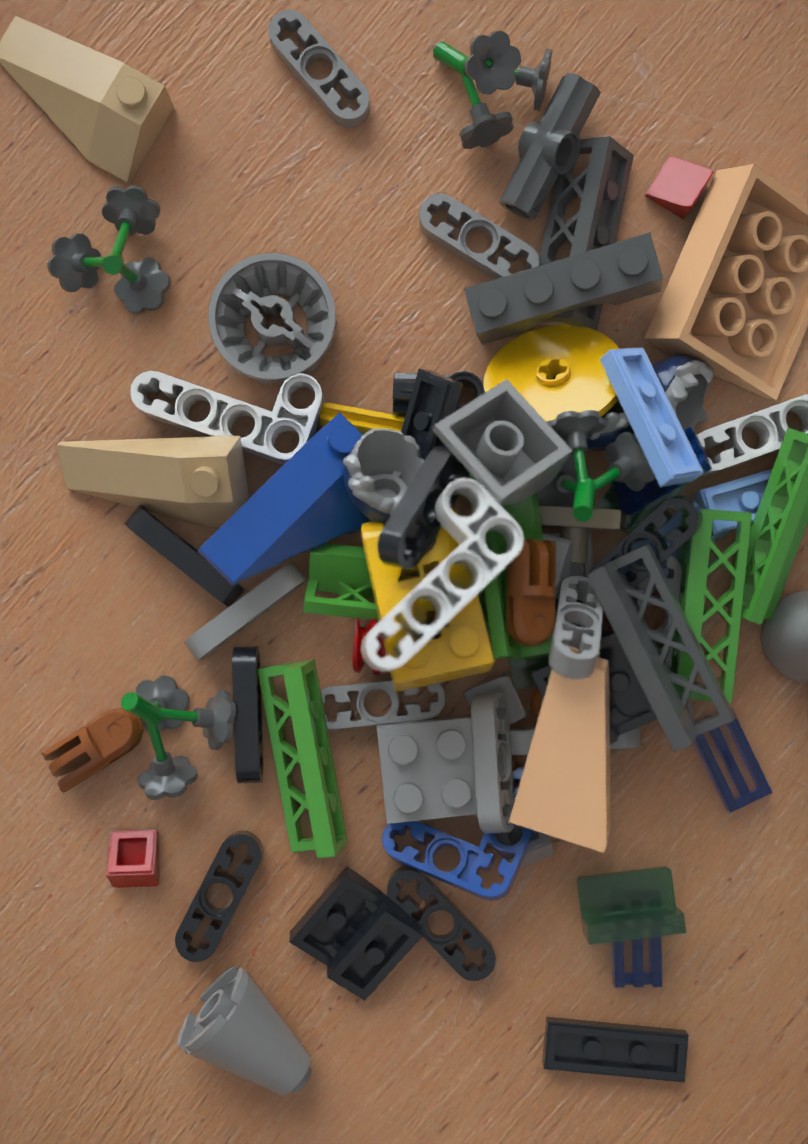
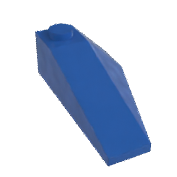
(292, 510)

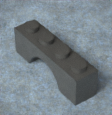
(589, 278)

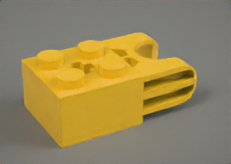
(463, 642)

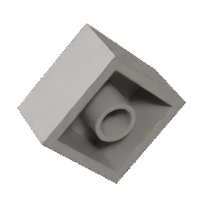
(427, 768)

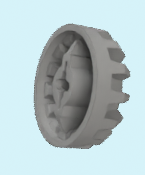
(253, 289)

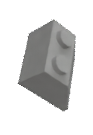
(504, 444)

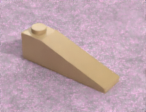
(90, 97)
(175, 477)

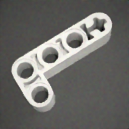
(227, 409)
(768, 424)
(436, 587)

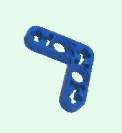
(472, 859)

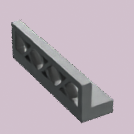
(597, 222)
(644, 654)

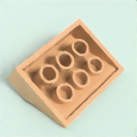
(740, 283)

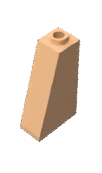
(568, 762)

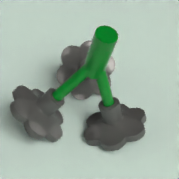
(492, 67)
(140, 283)
(572, 484)
(162, 706)

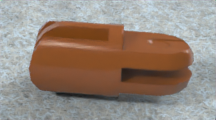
(531, 593)
(94, 747)

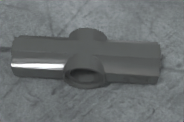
(549, 146)

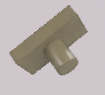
(579, 531)

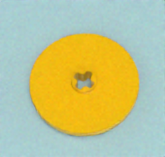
(562, 352)

